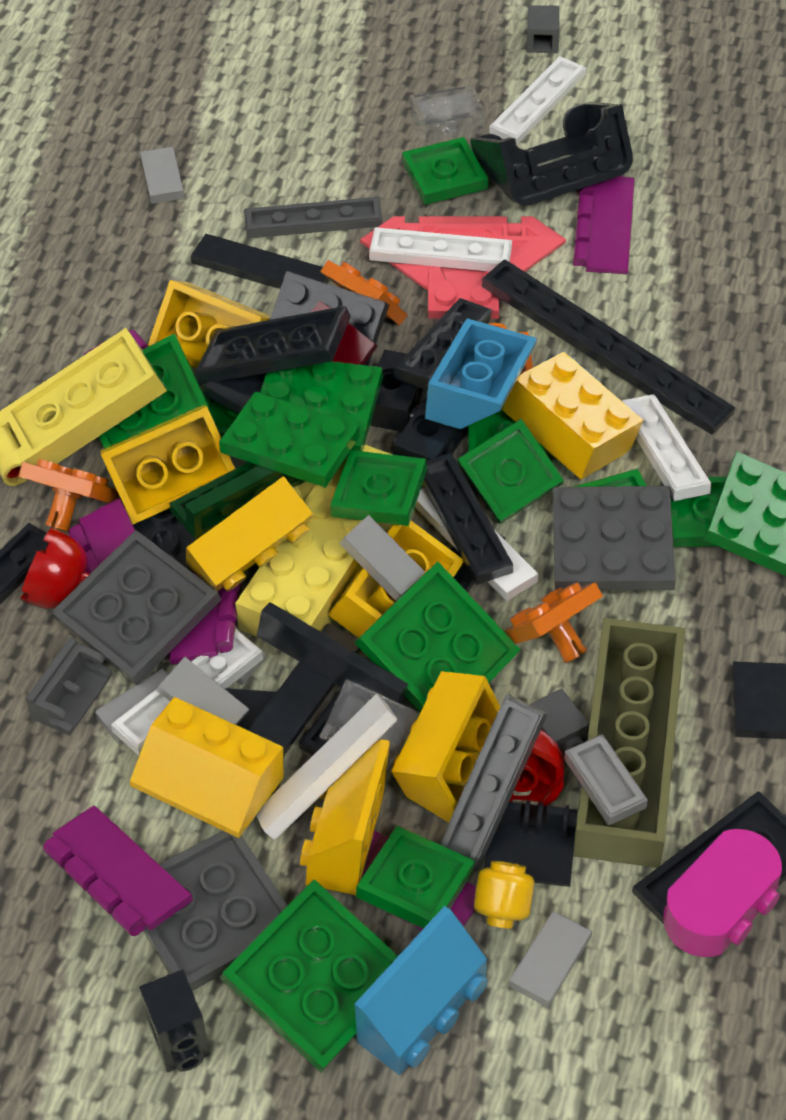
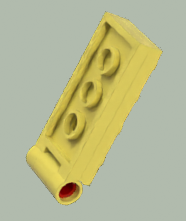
(76, 405)

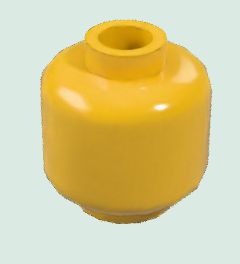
(504, 894)

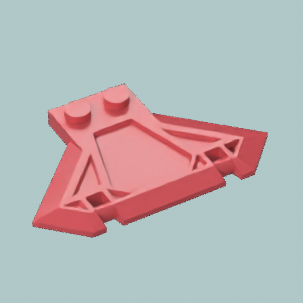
(530, 245)

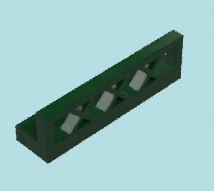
(220, 498)

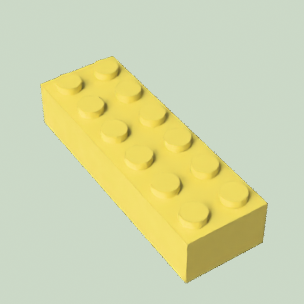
(308, 573)

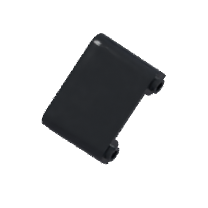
(591, 152)

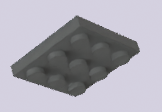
(613, 537)
(136, 606)
(227, 912)

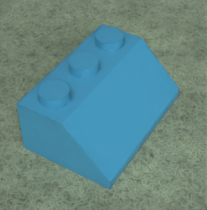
(476, 374)
(421, 993)

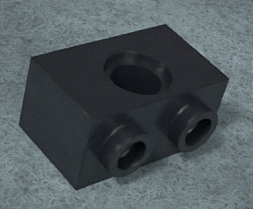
(395, 396)
(426, 437)
(175, 1021)

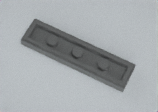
(313, 217)
(493, 779)

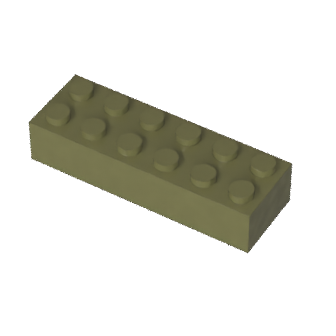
(638, 716)

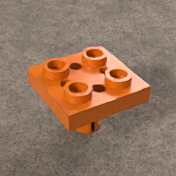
(349, 278)
(68, 487)
(554, 617)

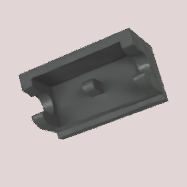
(68, 687)

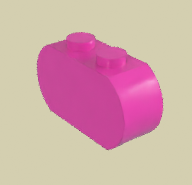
(723, 893)

